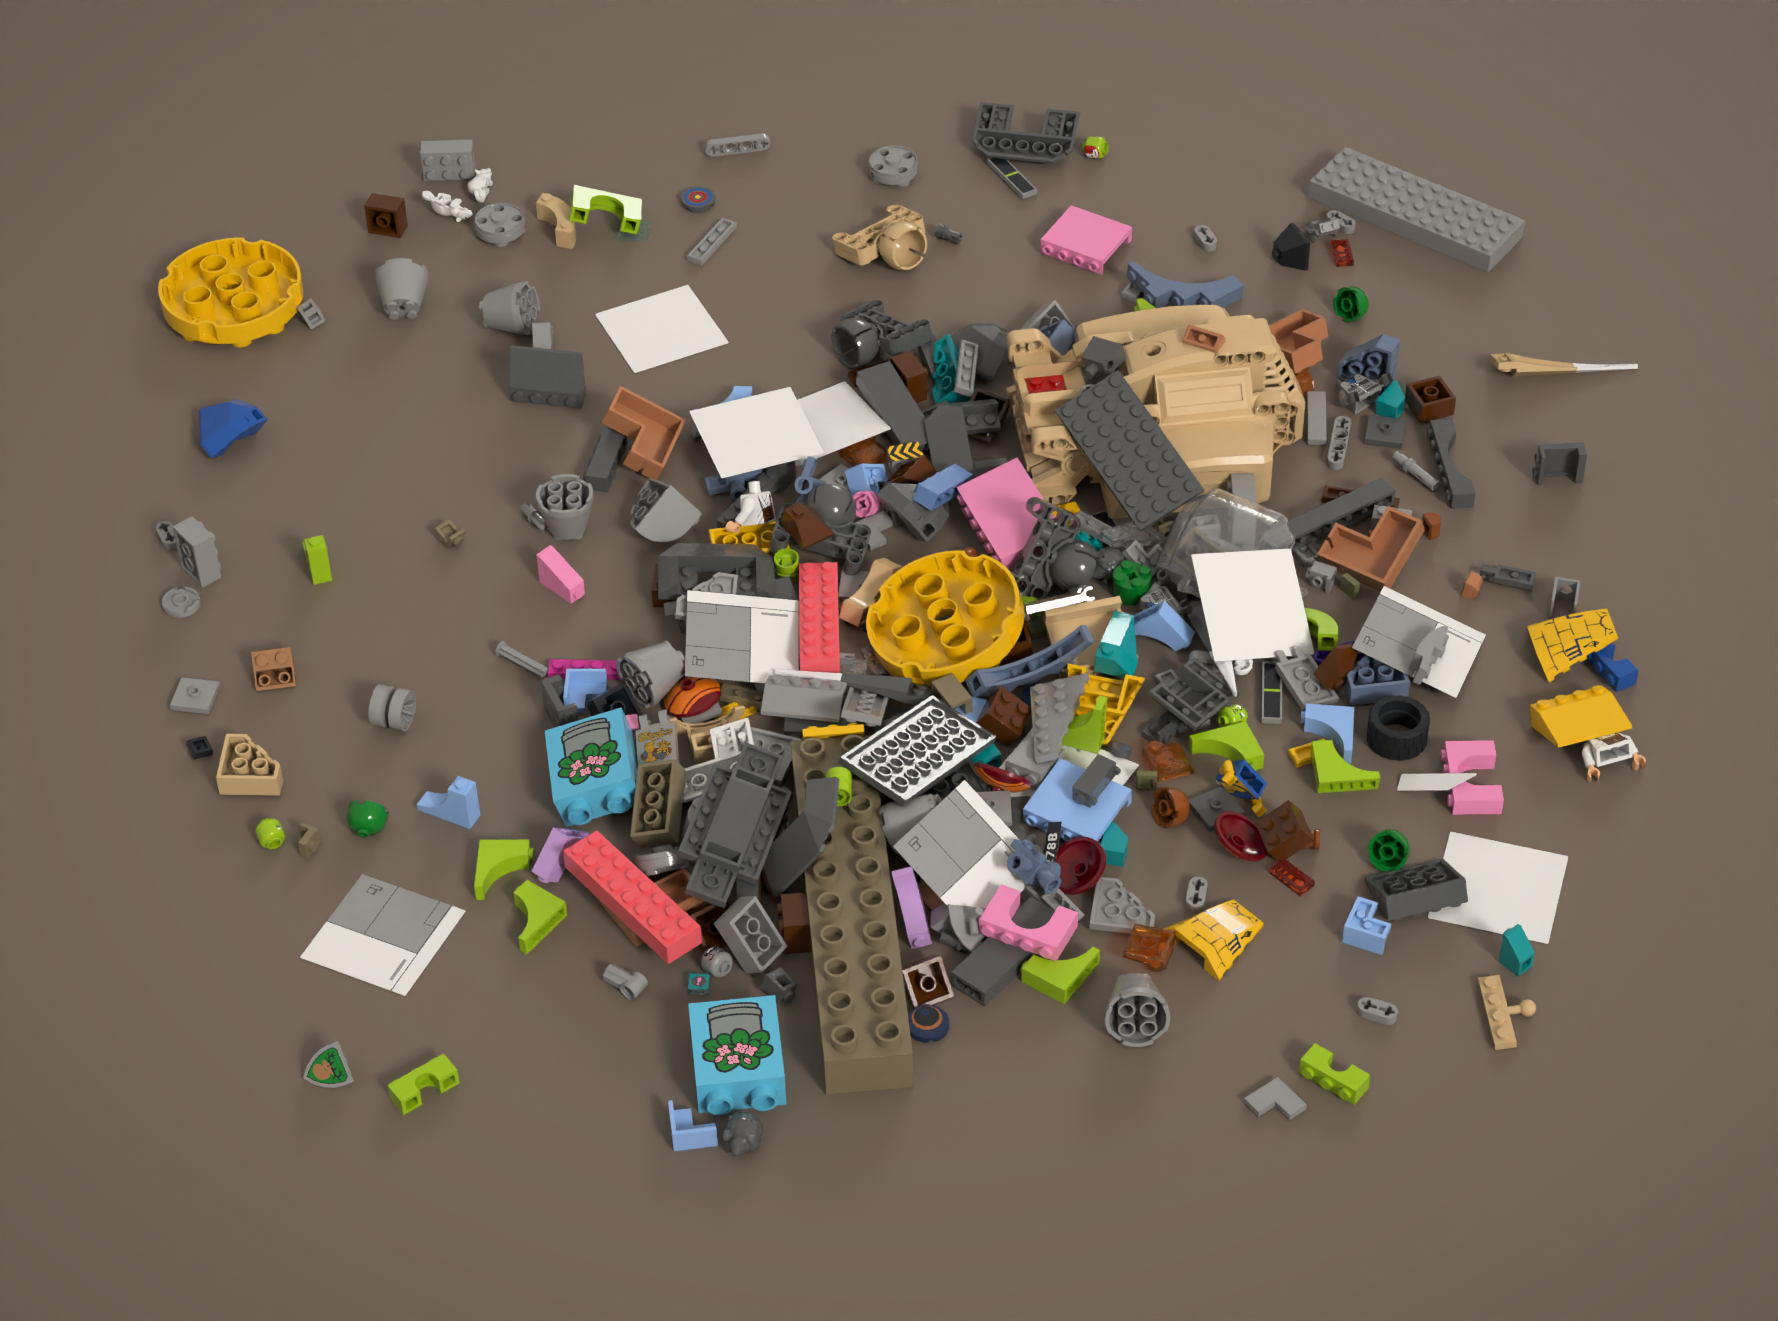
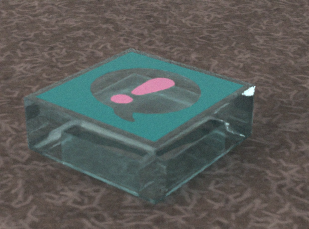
(698, 984)

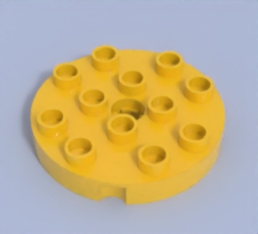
(231, 291)
(982, 625)

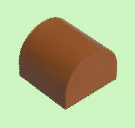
(1431, 524)

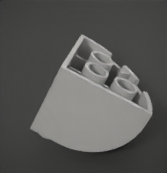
(662, 512)

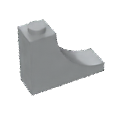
(542, 335)

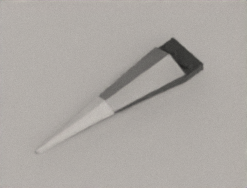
(1197, 622)
(893, 687)

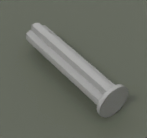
(520, 659)

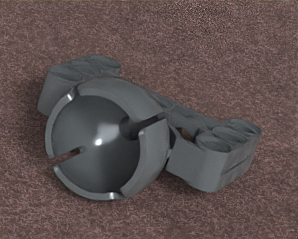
(868, 328)
(849, 538)
(1059, 557)

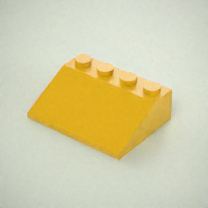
(1578, 716)

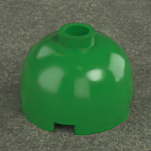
(1350, 303)
(366, 818)
(1388, 850)

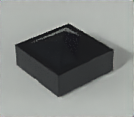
(199, 747)

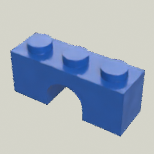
(1617, 674)

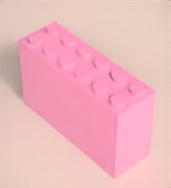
(999, 510)

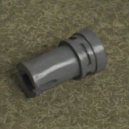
(945, 233)

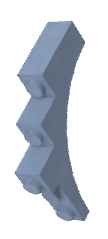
(1162, 291)
(1032, 668)

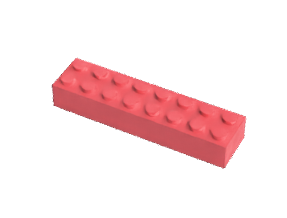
(819, 617)
(632, 897)

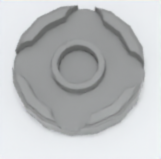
(181, 602)

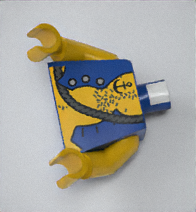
(1242, 782)

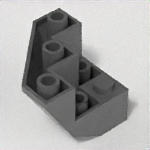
(992, 346)
(918, 519)

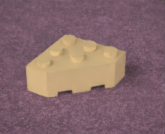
(247, 769)

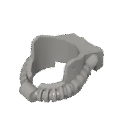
(1318, 229)

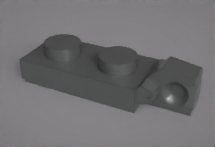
(1508, 576)

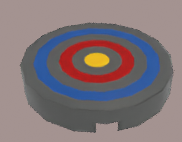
(698, 199)

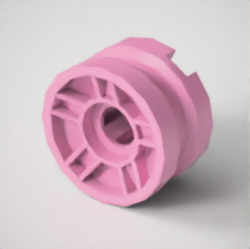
(871, 501)

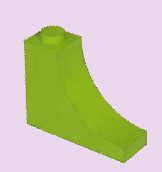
(317, 559)
(1088, 730)
(1232, 742)
(1337, 775)
(498, 859)
(542, 911)
(1060, 977)

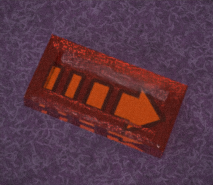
(1342, 252)
(1292, 877)

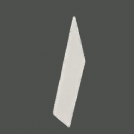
(1437, 781)

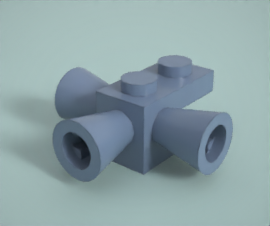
(806, 481)
(732, 484)
(1033, 867)

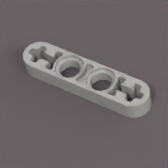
(737, 142)
(1339, 442)

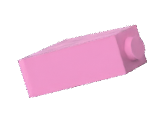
(559, 575)

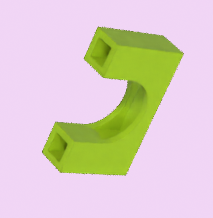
(624, 207)

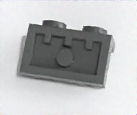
(1164, 728)

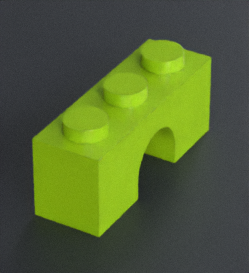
(436, 1073)
(1347, 1084)

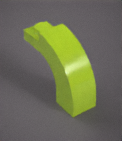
(1322, 628)

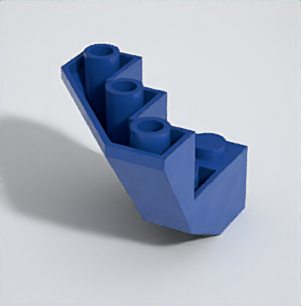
(227, 422)

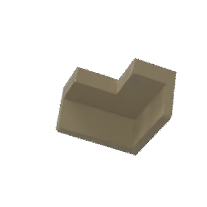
(952, 693)

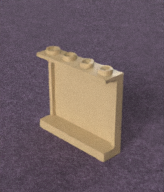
(1094, 614)

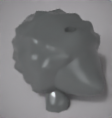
(1106, 562)
(743, 1133)

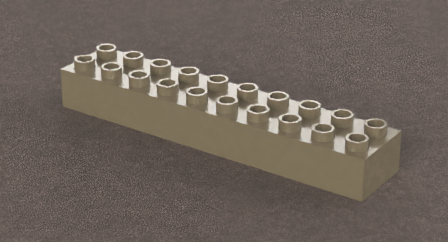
(854, 936)

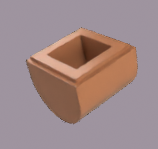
(1472, 585)

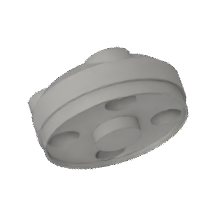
(893, 166)
(499, 223)
(660, 860)

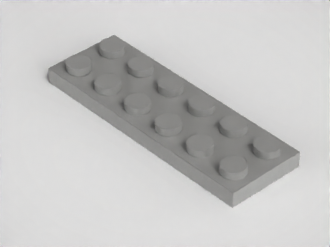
(864, 707)

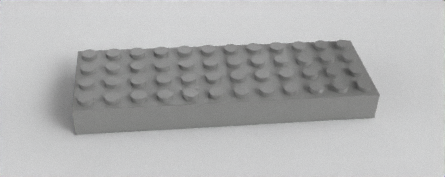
(1416, 209)

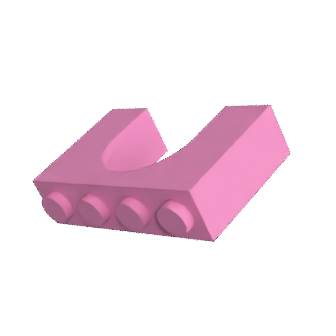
(1466, 797)
(1044, 941)

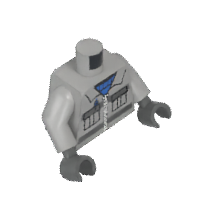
(1360, 392)
(1158, 594)

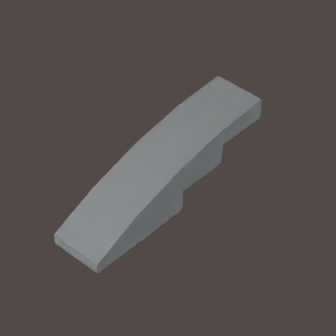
(1051, 900)

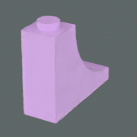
(551, 861)
(912, 907)

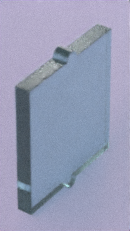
(642, 234)

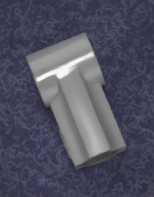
(629, 984)

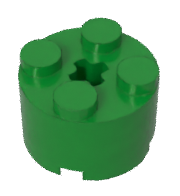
(1131, 582)

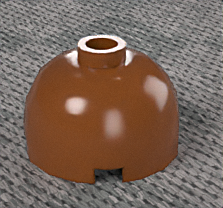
(1170, 807)

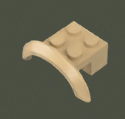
(700, 736)

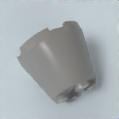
(401, 287)
(511, 308)
(565, 505)
(651, 672)
(902, 819)
(1136, 1011)

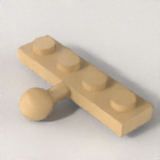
(1499, 1013)

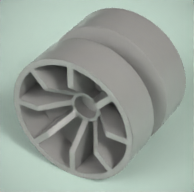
(392, 707)

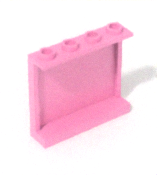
(1084, 239)

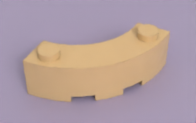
(557, 214)
(856, 607)

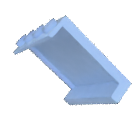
(1055, 804)

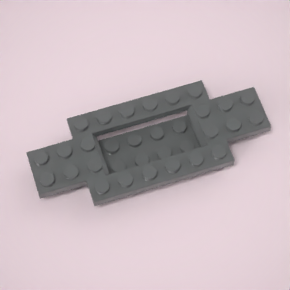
(726, 823)

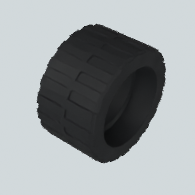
(1398, 711)

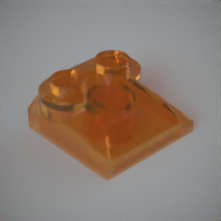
(865, 451)
(1167, 759)
(1150, 946)

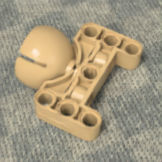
(890, 237)

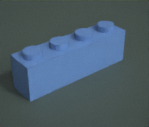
(941, 487)

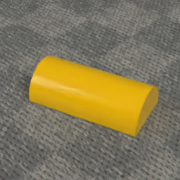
(751, 534)

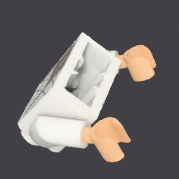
(755, 508)
(1608, 750)

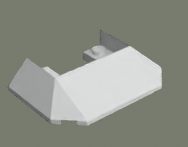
(727, 746)

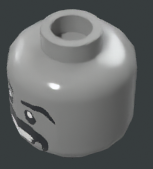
(716, 962)

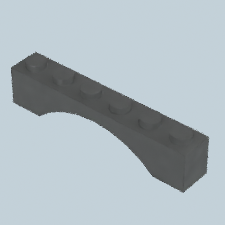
(772, 479)
(1458, 487)

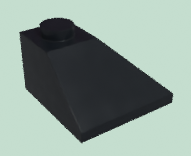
(1292, 248)
(614, 698)

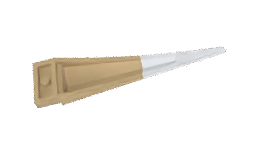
(1529, 366)

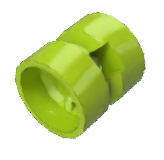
(787, 564)
(845, 784)

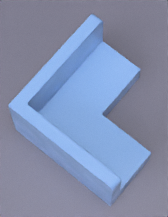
(866, 477)
(583, 685)
(1364, 930)
(687, 1136)

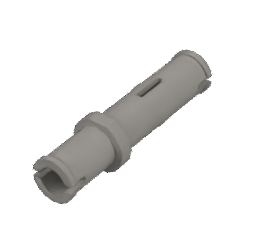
(1409, 465)

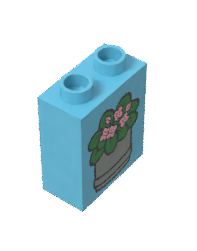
(592, 767)
(737, 1055)

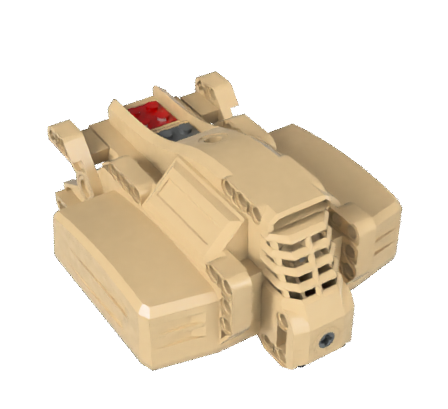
(1215, 408)

